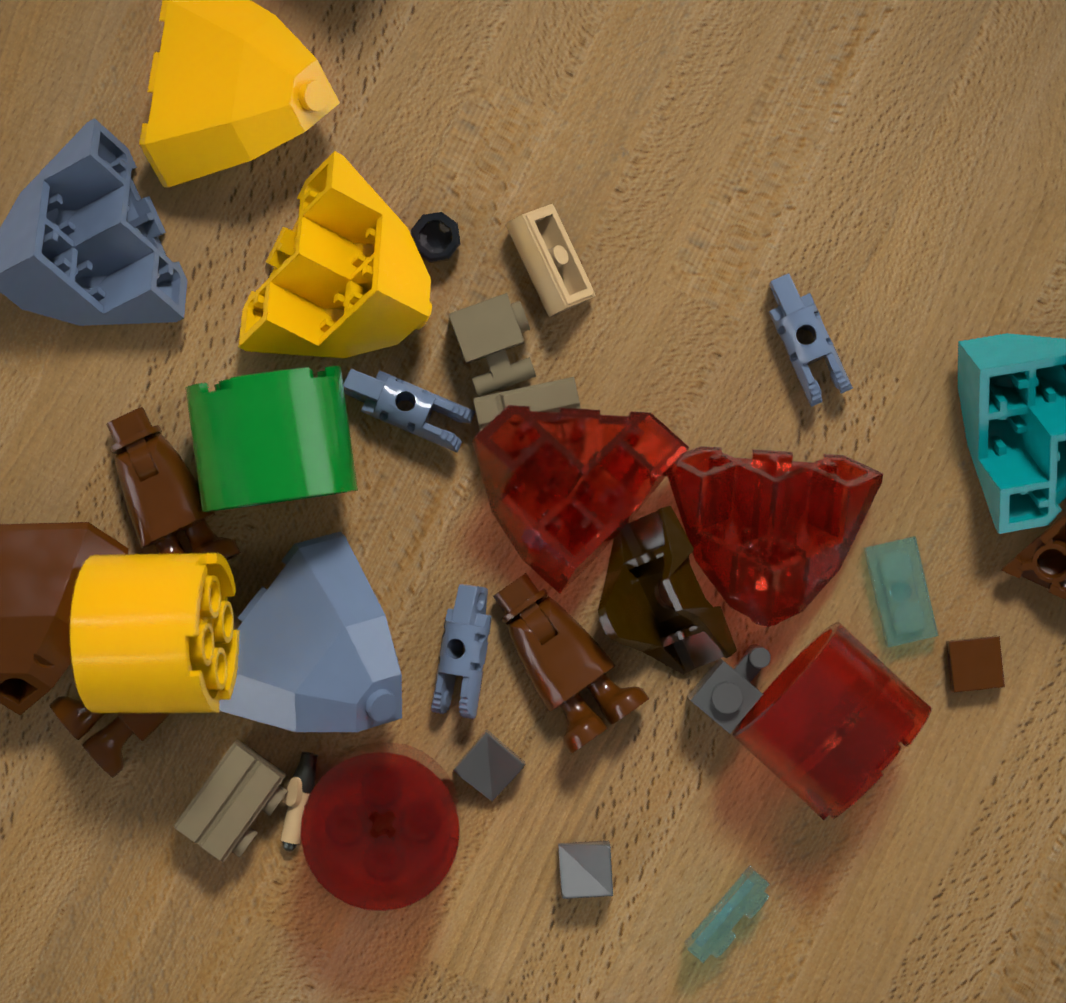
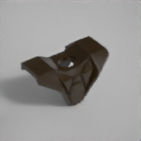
(631, 605)

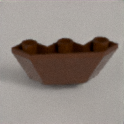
(36, 602)

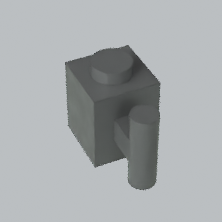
(727, 691)

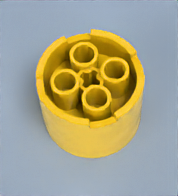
(154, 633)

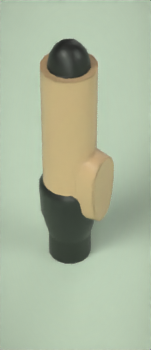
(296, 798)

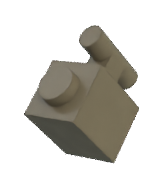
(487, 333)

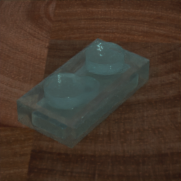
(901, 591)
(742, 899)

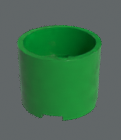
(271, 438)

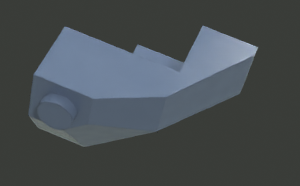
(88, 243)
(317, 647)

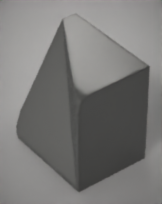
(489, 765)
(585, 869)

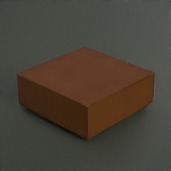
(975, 664)

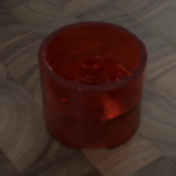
(832, 721)
(383, 867)

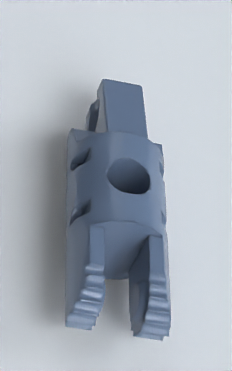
(802, 313)
(386, 391)
(469, 627)

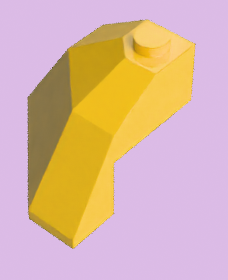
(227, 88)
(340, 277)

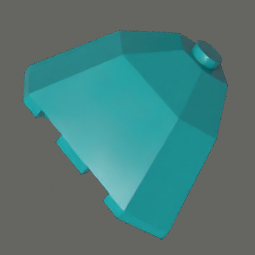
(1016, 425)

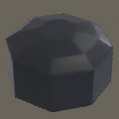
(436, 237)

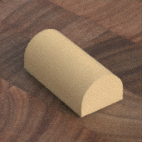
(550, 260)

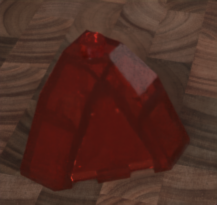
(570, 481)
(771, 525)

